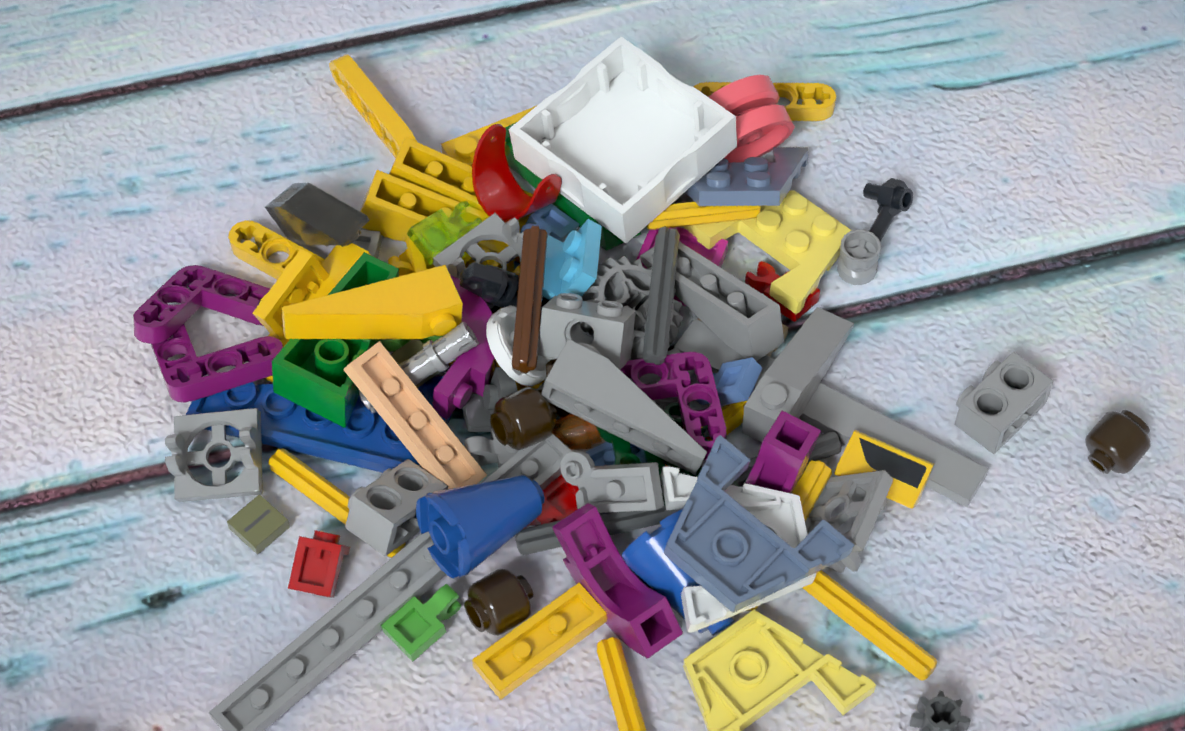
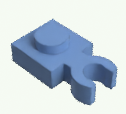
(553, 221)
(735, 381)

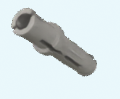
(435, 356)

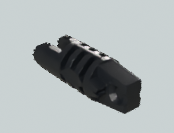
(492, 284)

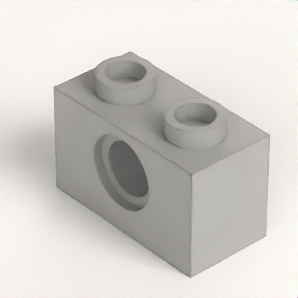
(609, 320)

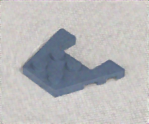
(751, 181)
(732, 549)

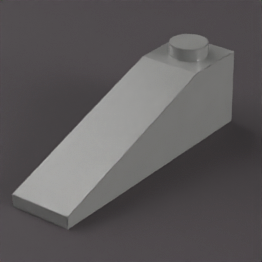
(725, 304)
(795, 372)
(606, 397)

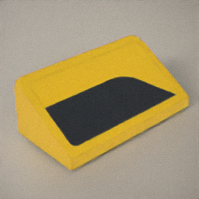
(870, 455)

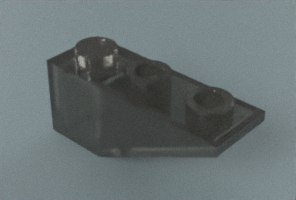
(315, 217)

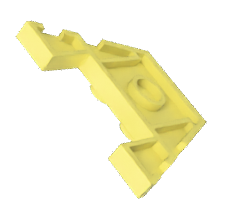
(794, 235)
(757, 668)

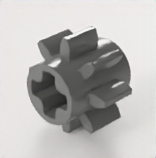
(939, 715)

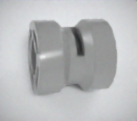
(858, 257)

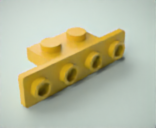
(302, 281)

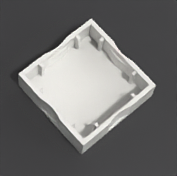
(624, 138)

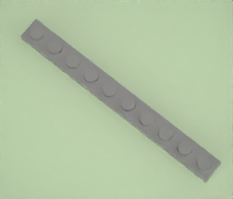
(359, 614)

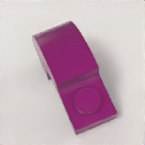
(472, 368)
(784, 454)
(633, 610)

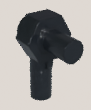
(892, 199)

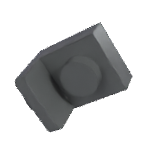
(479, 408)

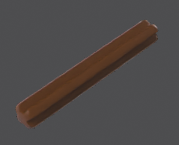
(529, 300)

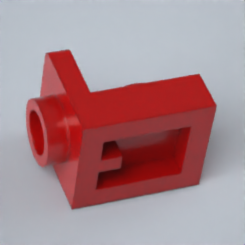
(317, 564)

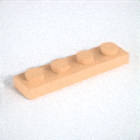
(413, 418)

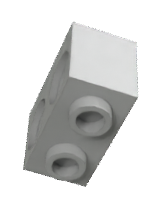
(1009, 406)
(386, 508)

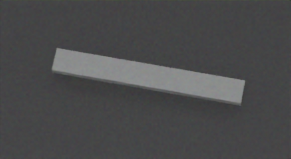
(835, 412)

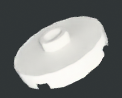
(500, 339)

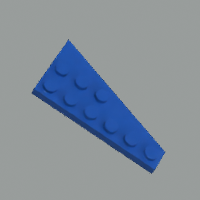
(286, 425)

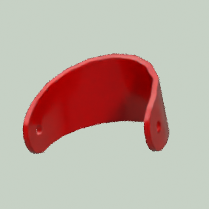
(497, 187)

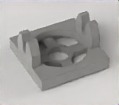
(491, 229)
(188, 426)
(864, 499)

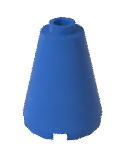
(476, 520)
(649, 563)

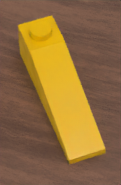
(437, 173)
(398, 205)
(395, 308)

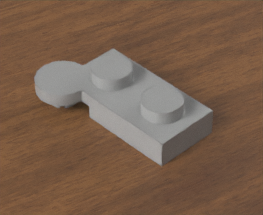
(613, 486)

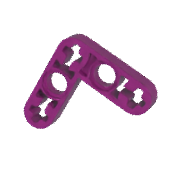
(204, 290)
(185, 375)
(677, 383)

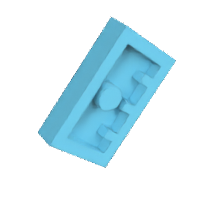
(572, 264)

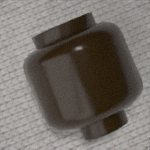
(523, 419)
(1118, 442)
(498, 602)

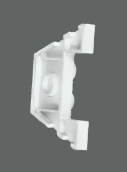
(774, 508)

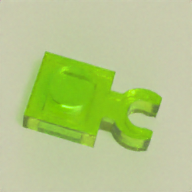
(439, 231)

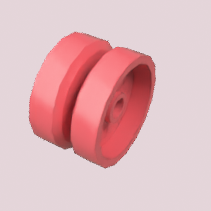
(759, 119)

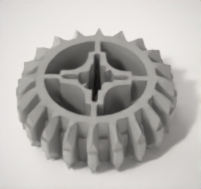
(630, 287)

